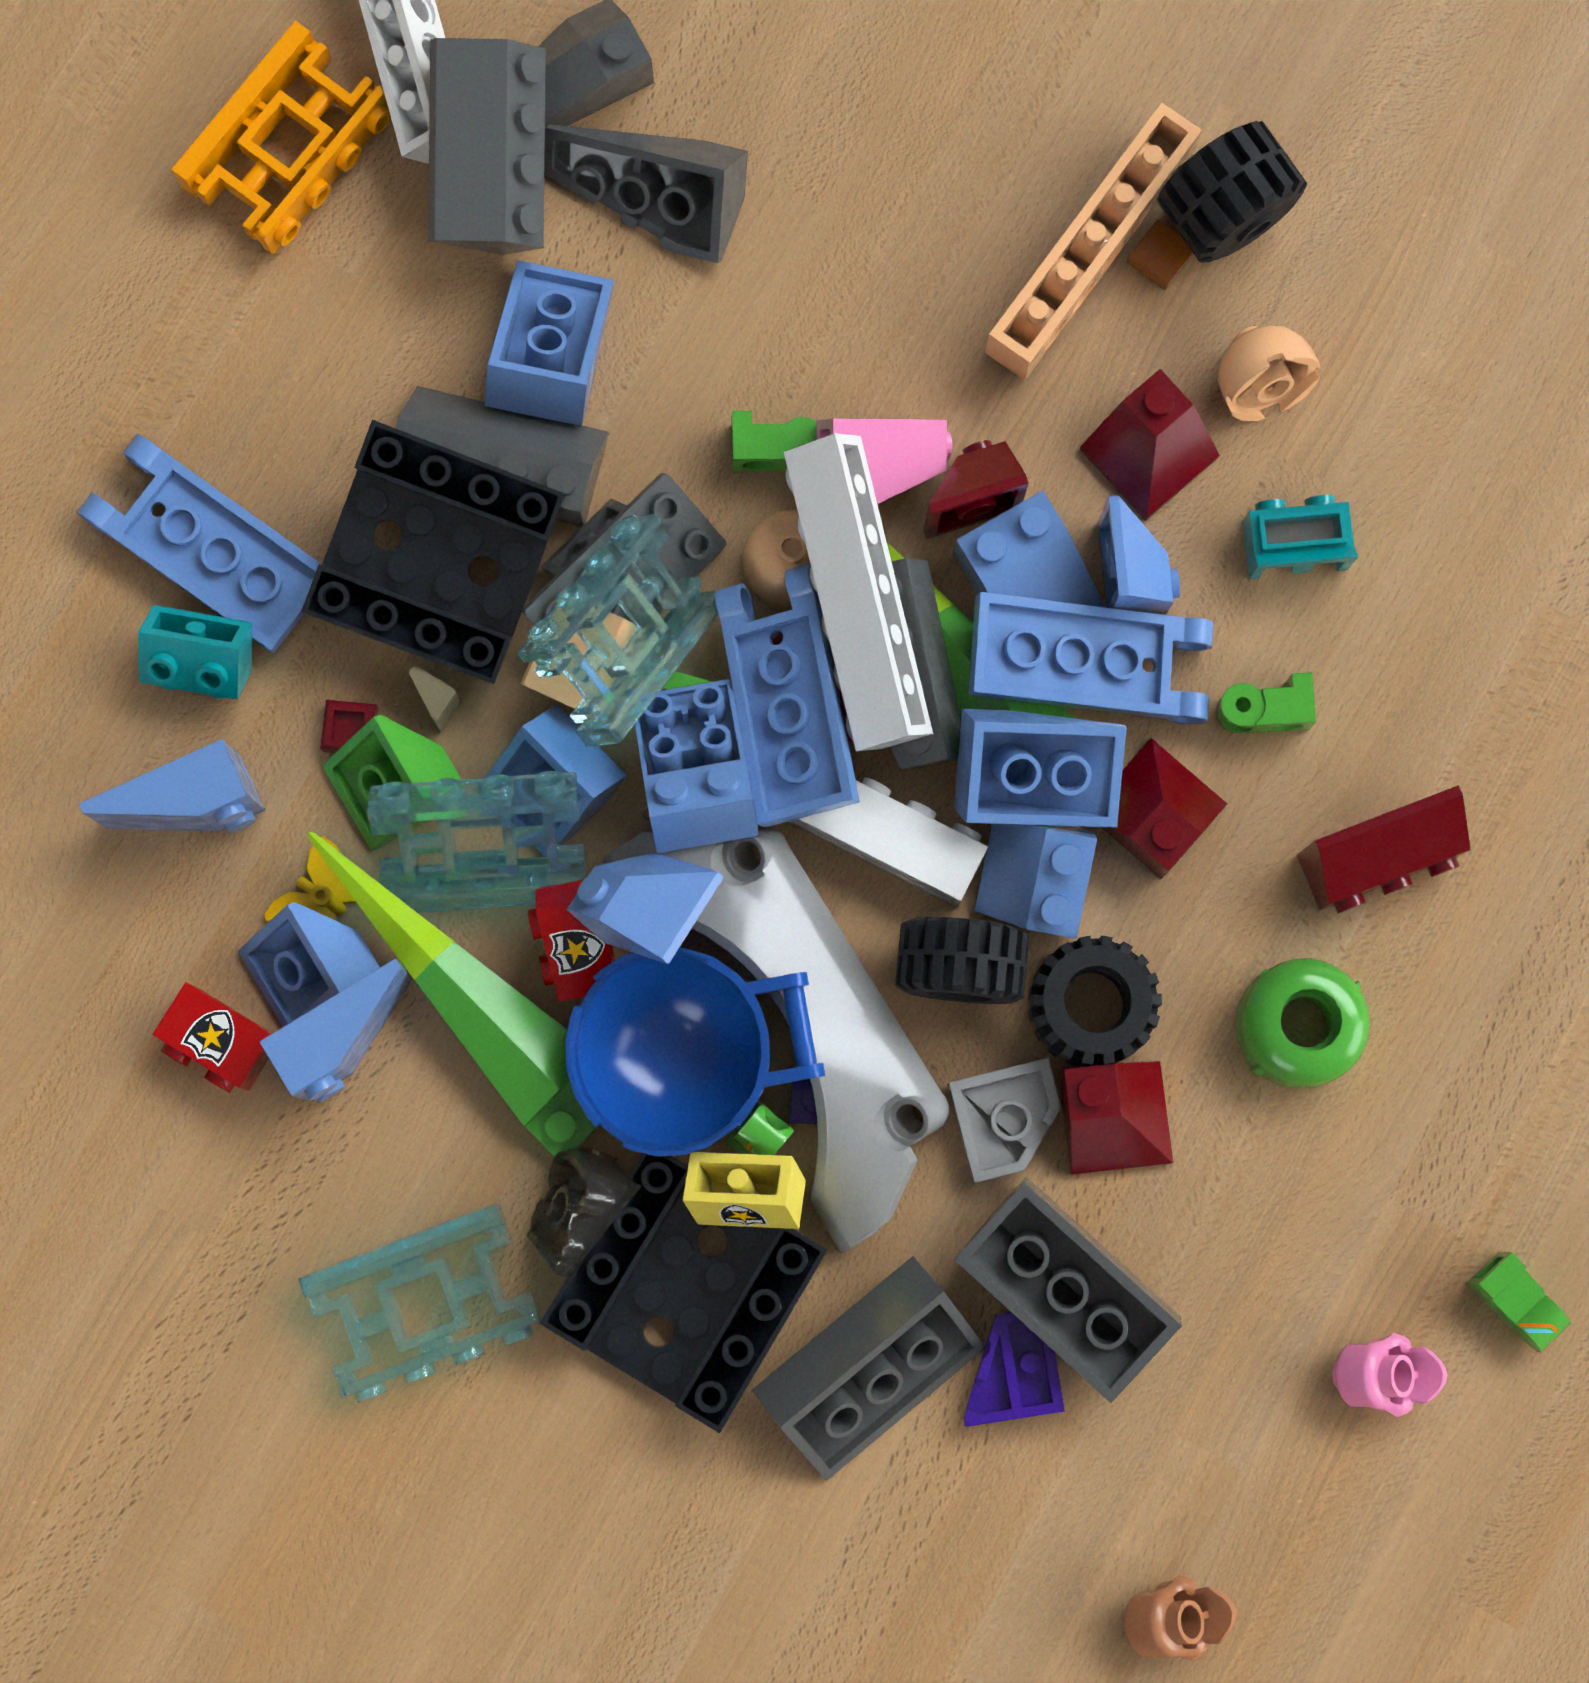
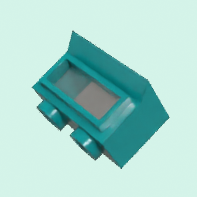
(1298, 535)

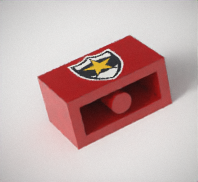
(571, 948)
(213, 1036)

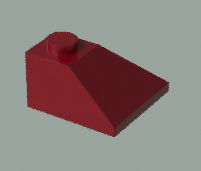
(1151, 445)
(976, 488)
(1162, 809)
(1115, 1116)

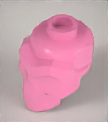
(1388, 1375)

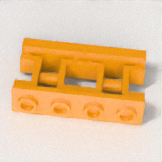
(252, 117)

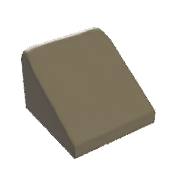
(437, 696)

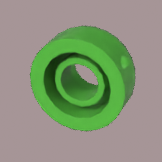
(1261, 1030)

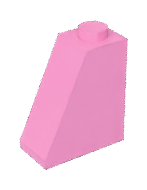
(896, 450)

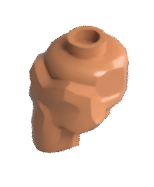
(1178, 1620)

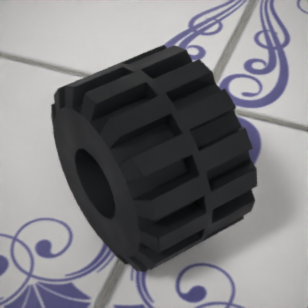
(1231, 191)

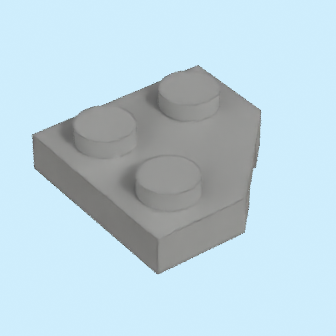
(1004, 1117)

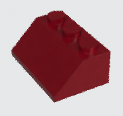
(1387, 851)

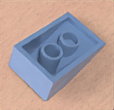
(548, 343)
(1026, 556)
(1038, 769)
(189, 794)
(334, 1037)

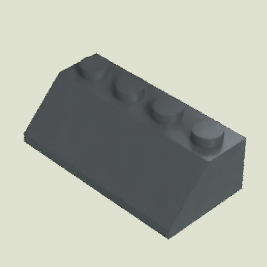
(486, 144)
(532, 447)
(1069, 1289)
(869, 1368)

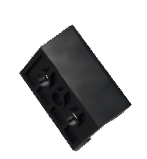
(448, 517)
(720, 1306)

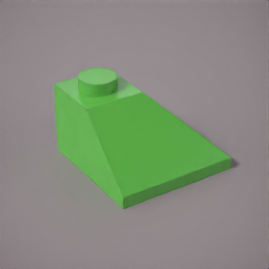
(381, 755)

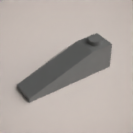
(593, 63)
(667, 185)

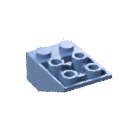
(695, 768)

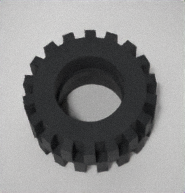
(962, 960)
(1125, 971)

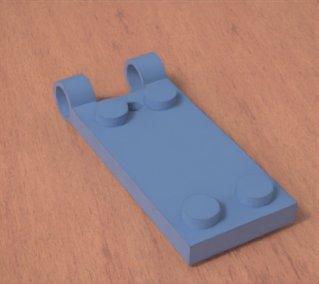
(209, 546)
(1083, 657)
(787, 704)

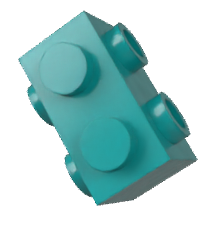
(195, 652)

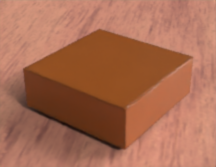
(1160, 255)

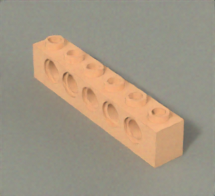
(1092, 242)

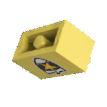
(744, 1190)

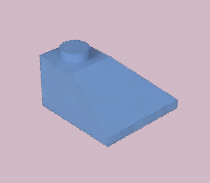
(1134, 563)
(644, 903)
(305, 960)

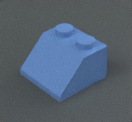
(553, 745)
(1037, 876)

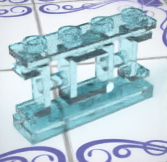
(651, 652)
(477, 877)
(408, 1265)

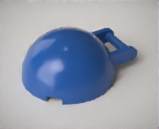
(679, 1050)

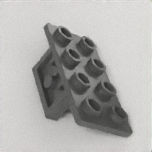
(686, 552)

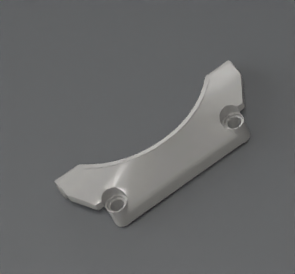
(873, 1074)

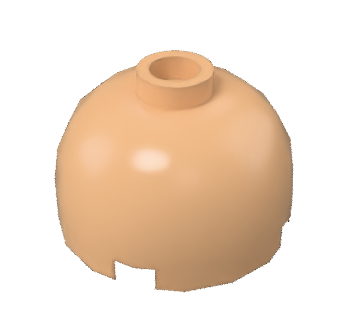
(1266, 369)
(769, 552)

